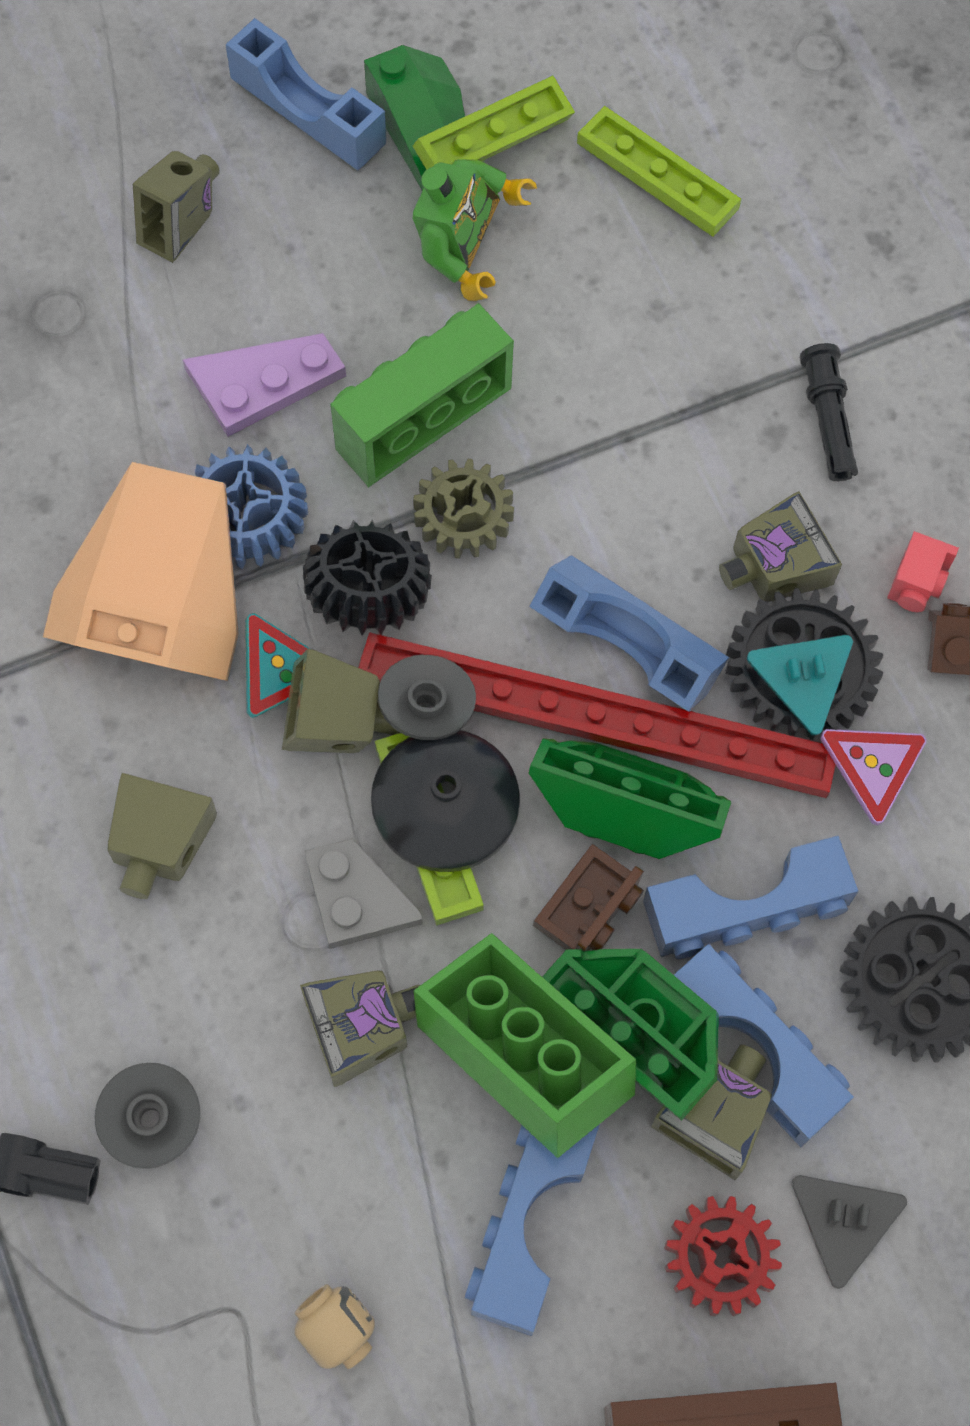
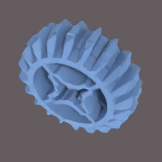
(278, 513)

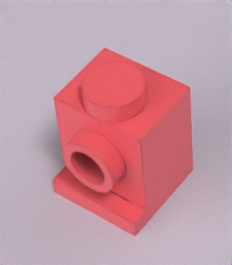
(922, 572)

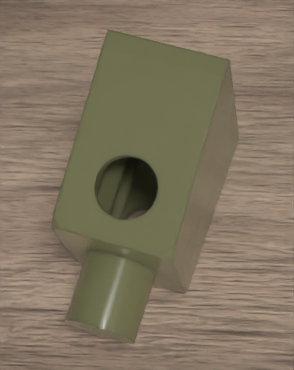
(332, 706)
(156, 831)

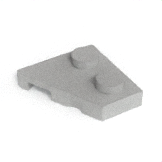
(356, 895)

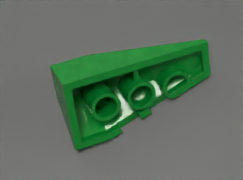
(416, 97)

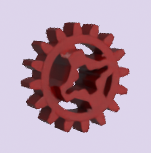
(743, 1271)

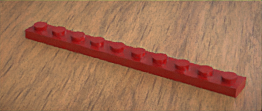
(627, 721)

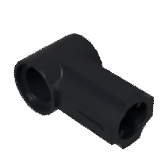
(37, 1169)

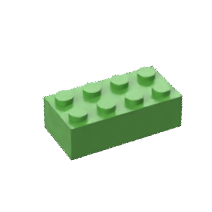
(422, 394)
(525, 1044)

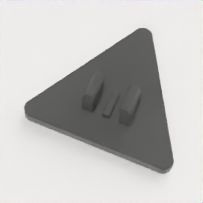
(845, 1222)

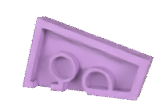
(263, 379)

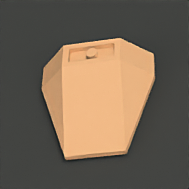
(154, 576)

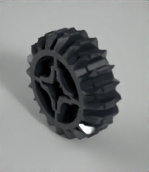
(367, 577)

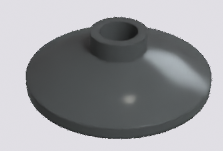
(428, 681)
(129, 1097)

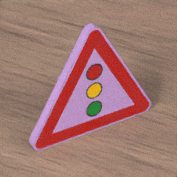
(874, 765)

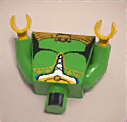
(456, 213)

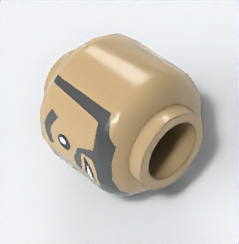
(334, 1327)

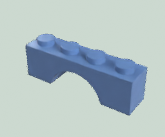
(342, 123)
(591, 604)
(690, 915)
(803, 1088)
(512, 1284)

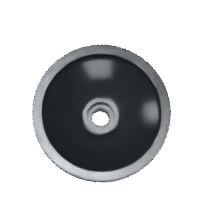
(440, 828)

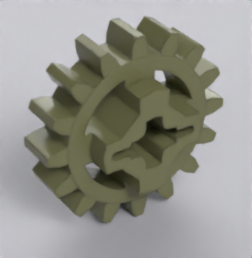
(471, 524)

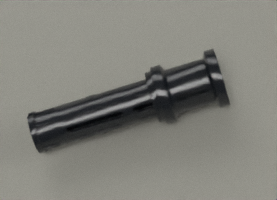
(827, 393)

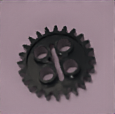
(791, 618)
(893, 943)

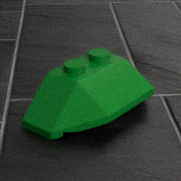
(627, 798)
(649, 1016)

